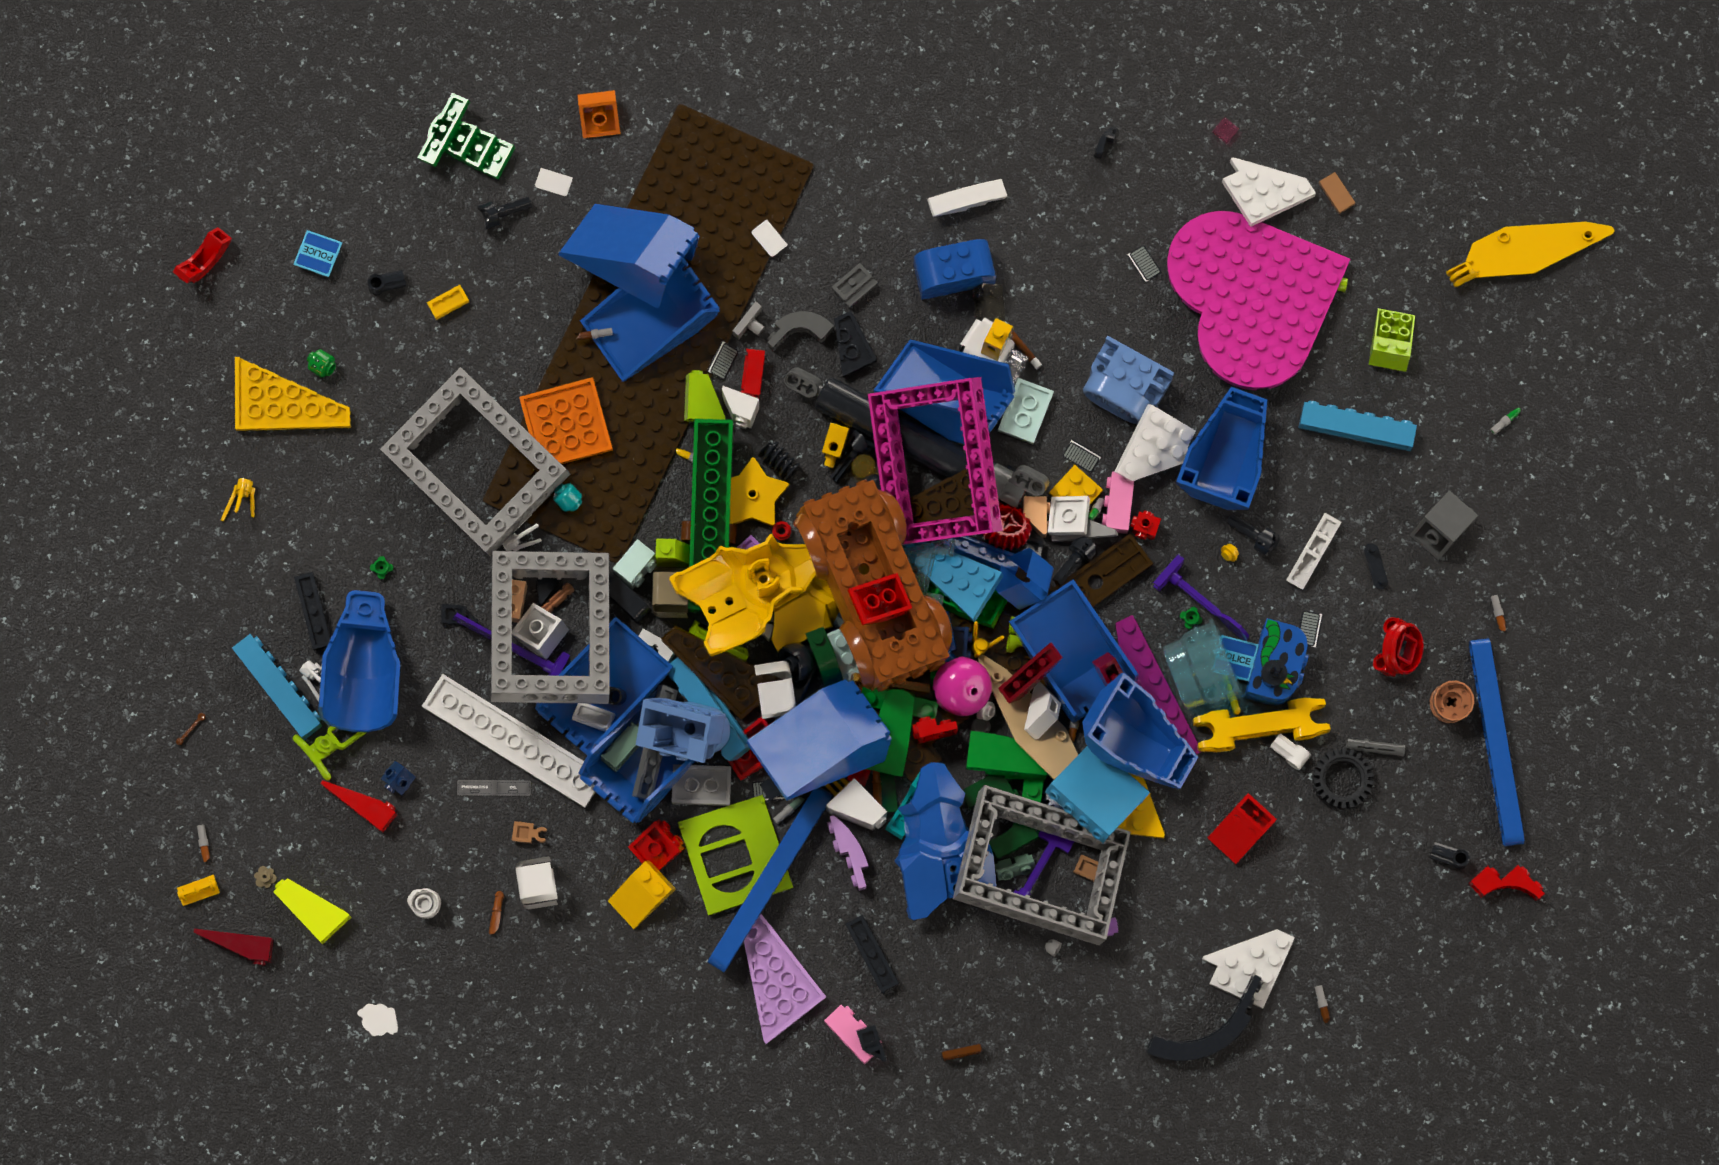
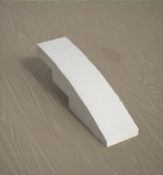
(967, 197)
(1313, 551)

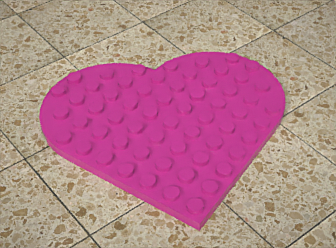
(1256, 295)

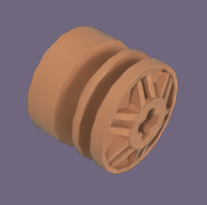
(1462, 704)

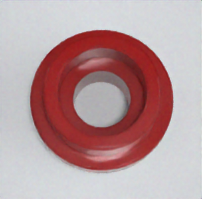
(784, 525)

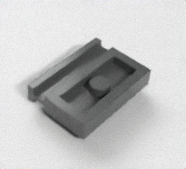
(854, 285)

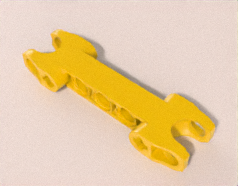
(1228, 729)

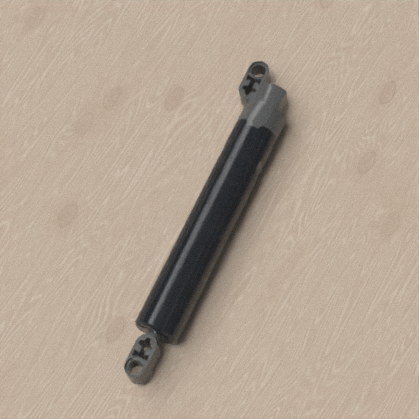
(918, 440)

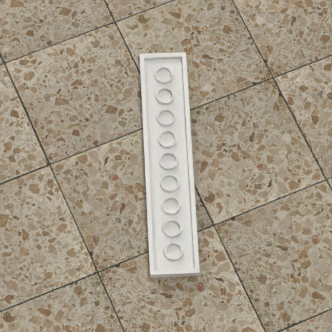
(509, 738)

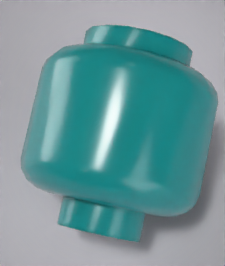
(567, 497)

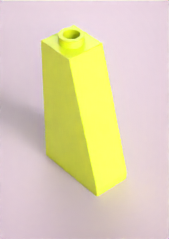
(313, 911)

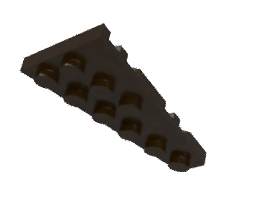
(944, 500)
(723, 673)

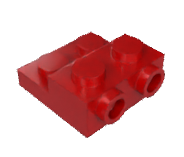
(928, 730)
(657, 845)

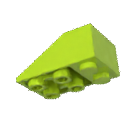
(1392, 340)

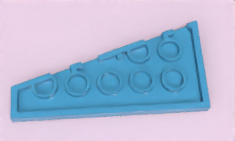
(963, 581)

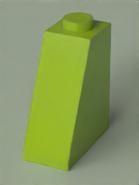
(701, 398)
(672, 553)

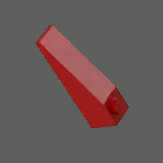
(369, 808)

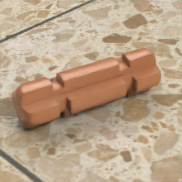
(558, 597)

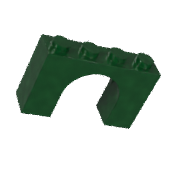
(1018, 834)

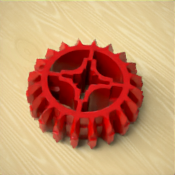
(1014, 526)

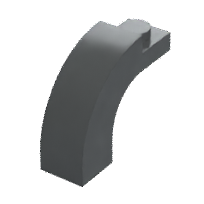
(800, 322)

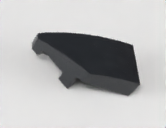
(871, 1042)

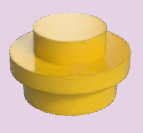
(1229, 552)

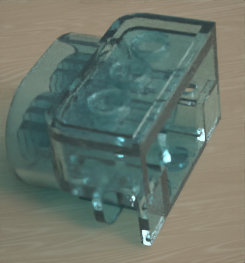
(1202, 668)

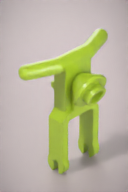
(324, 747)

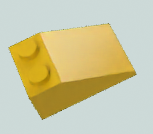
(641, 894)

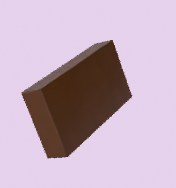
(961, 1052)

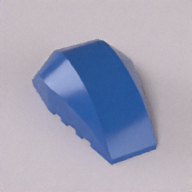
(1227, 453)
(1136, 736)

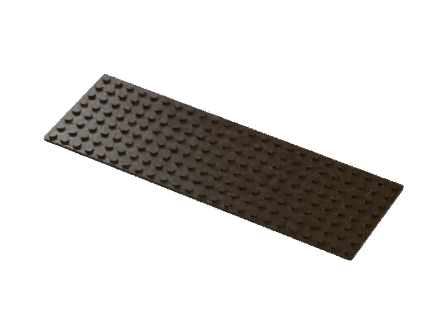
(724, 189)

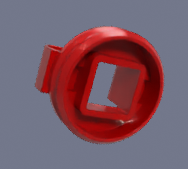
(1396, 632)

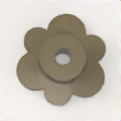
(270, 877)

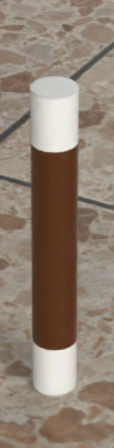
(1025, 350)

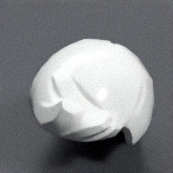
(424, 902)

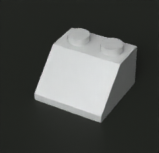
(741, 407)
(540, 631)

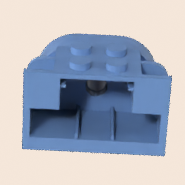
(1126, 381)
(682, 729)

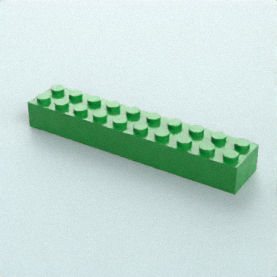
(710, 490)

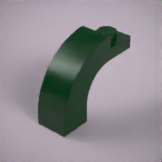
(824, 657)

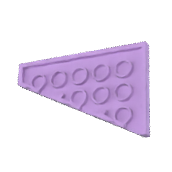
(778, 980)

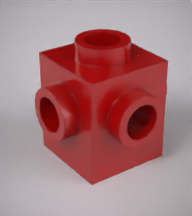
(1149, 531)

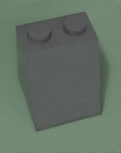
(1443, 525)

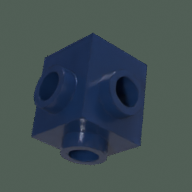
(397, 778)

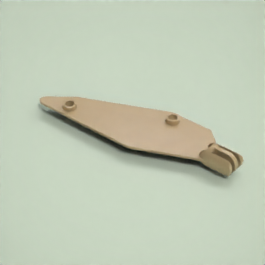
(1053, 749)

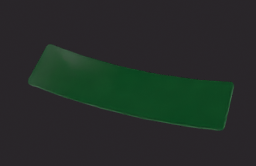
(888, 790)

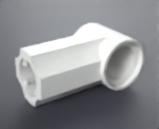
(1294, 754)

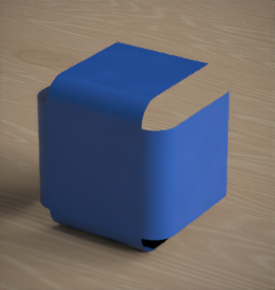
(1022, 593)

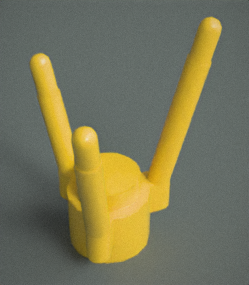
(242, 489)
(980, 645)

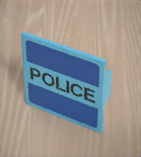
(317, 253)
(1241, 655)

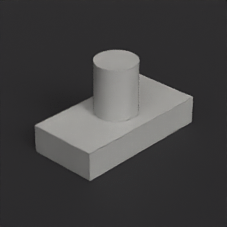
(749, 322)

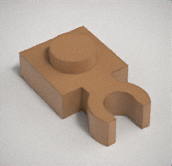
(524, 832)

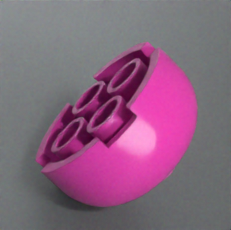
(962, 686)

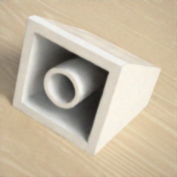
(857, 807)

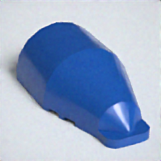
(360, 668)

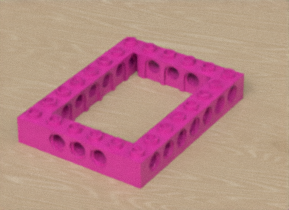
(977, 447)

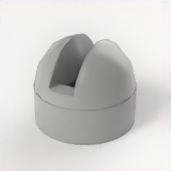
(1053, 947)

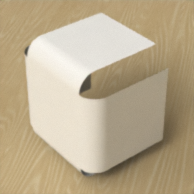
(975, 338)
(776, 696)
(536, 883)

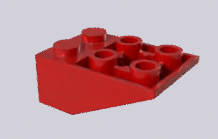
(1242, 828)

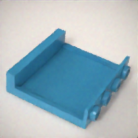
(1096, 794)

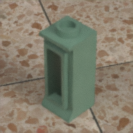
(621, 748)

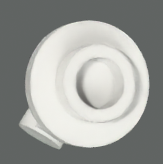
(987, 711)

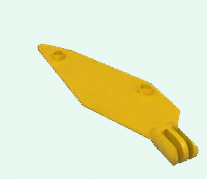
(1526, 249)

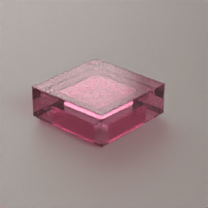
(1225, 130)

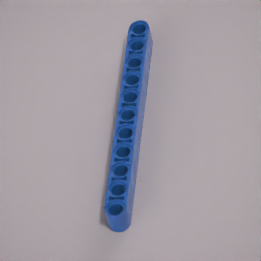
(1496, 742)
(770, 879)

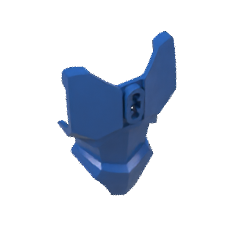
(934, 842)

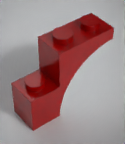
(1518, 879)

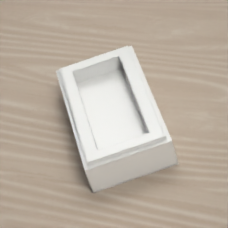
(593, 716)

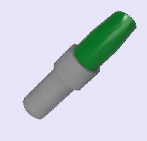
(1505, 421)
(1096, 509)

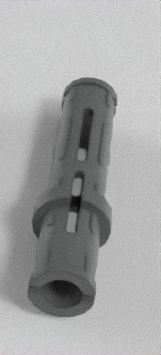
(1375, 747)

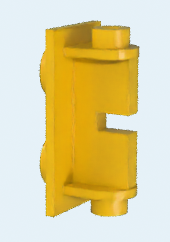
(198, 890)

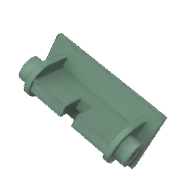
(1023, 865)

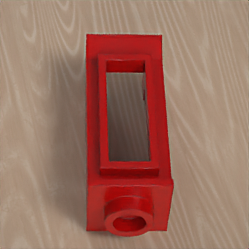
(753, 372)

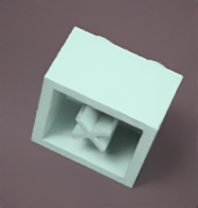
(635, 564)

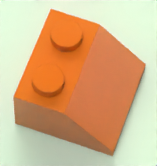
(598, 114)

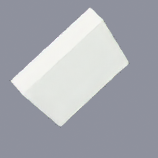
(1069, 515)

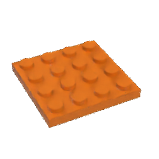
(567, 421)

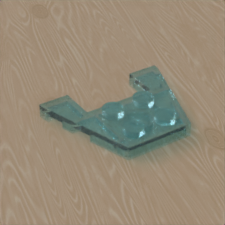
(922, 559)

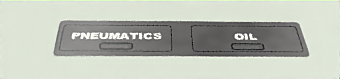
(494, 787)

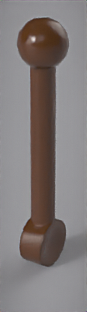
(201, 717)

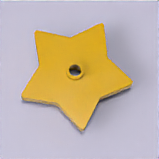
(762, 505)

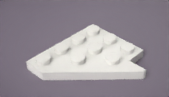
(1264, 191)
(1155, 445)
(1258, 955)

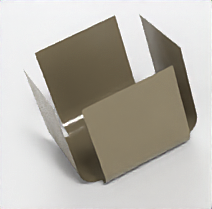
(664, 598)

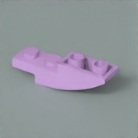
(847, 844)

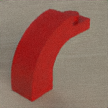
(204, 258)

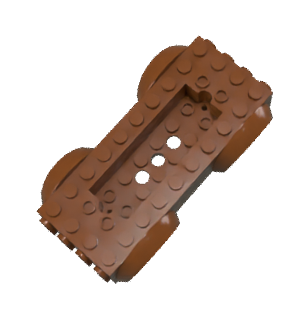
(869, 529)

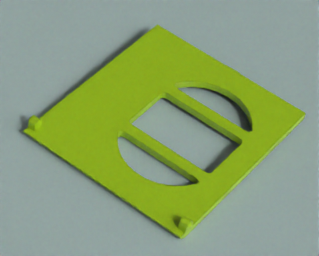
(758, 832)

